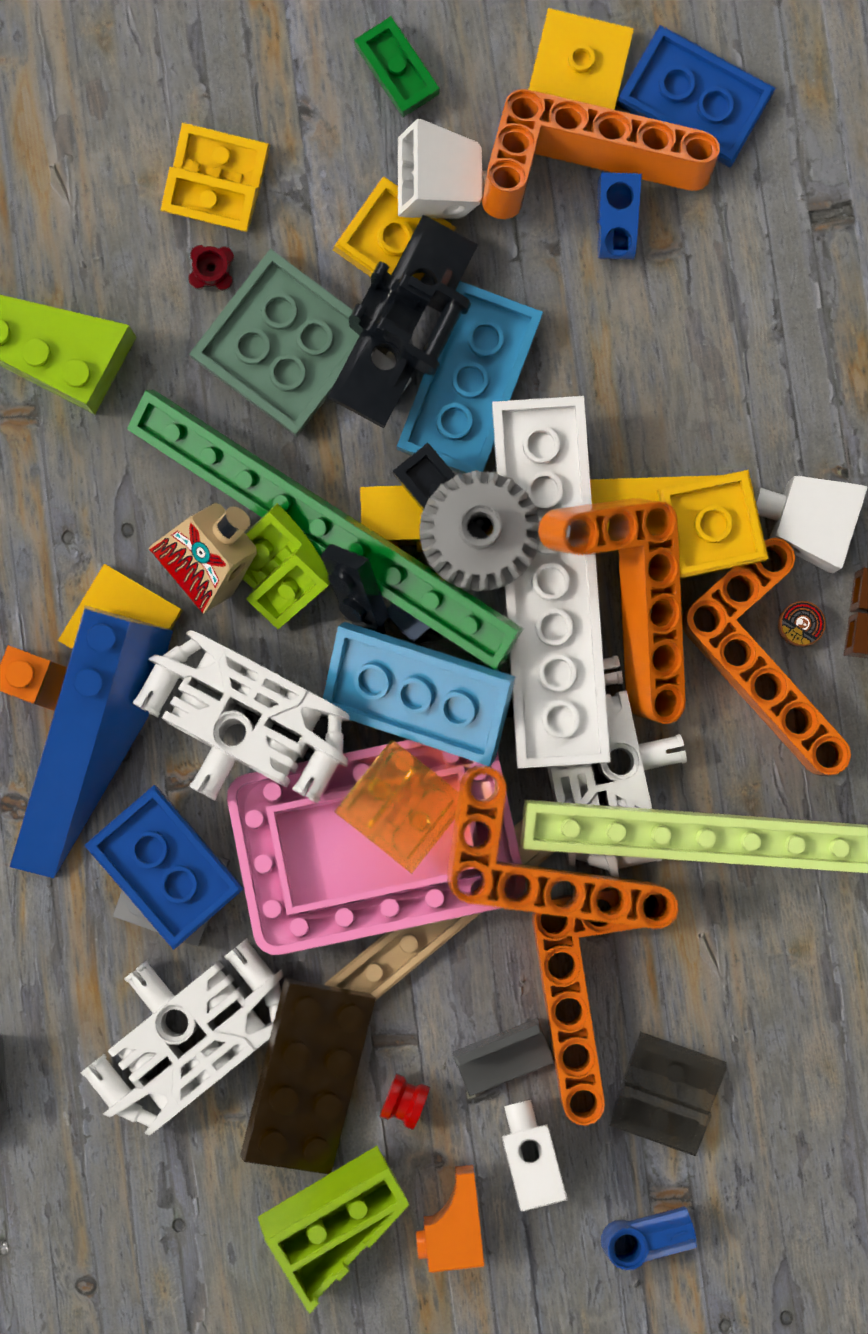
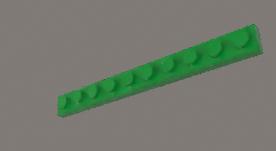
(261, 486)

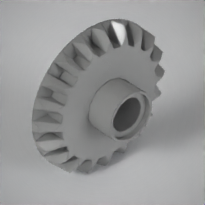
(472, 561)

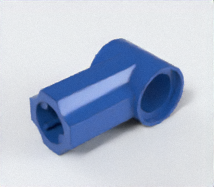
(654, 1237)

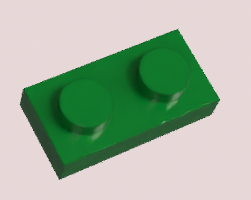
(396, 66)

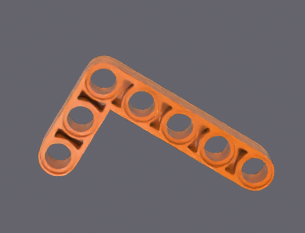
(591, 138)
(641, 591)
(759, 663)
(539, 879)
(574, 986)

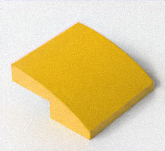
(215, 177)

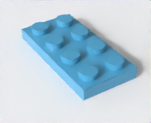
(475, 369)
(418, 693)

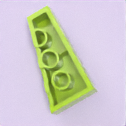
(62, 350)

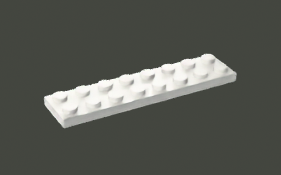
(556, 599)

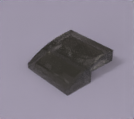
(667, 1093)

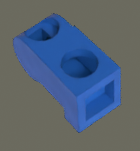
(618, 215)

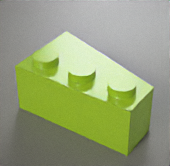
(332, 1222)

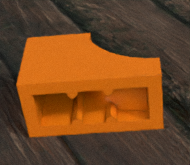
(31, 677)
(454, 1234)

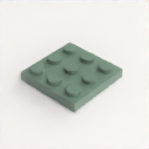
(279, 342)

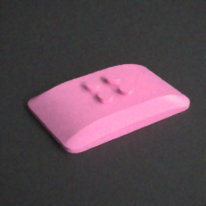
(324, 883)

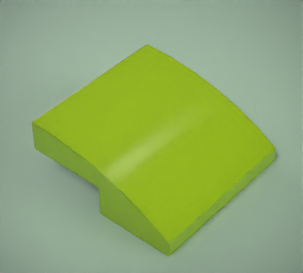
(285, 569)

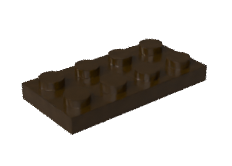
(307, 1077)

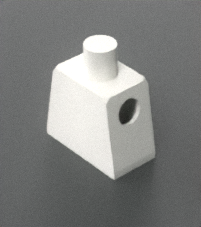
(438, 172)
(814, 518)
(538, 1181)

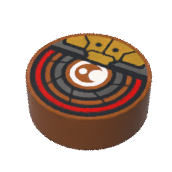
(801, 624)

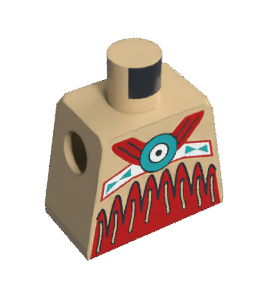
(208, 554)

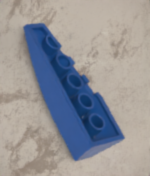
(87, 733)

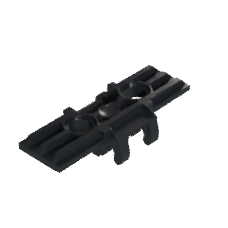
(392, 313)

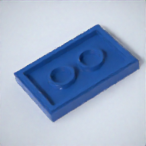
(695, 90)
(164, 866)

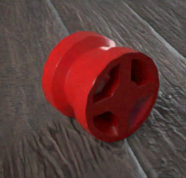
(404, 1101)

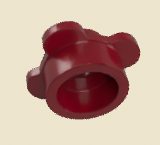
(204, 256)

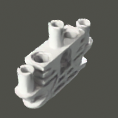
(258, 691)
(578, 785)
(205, 1061)

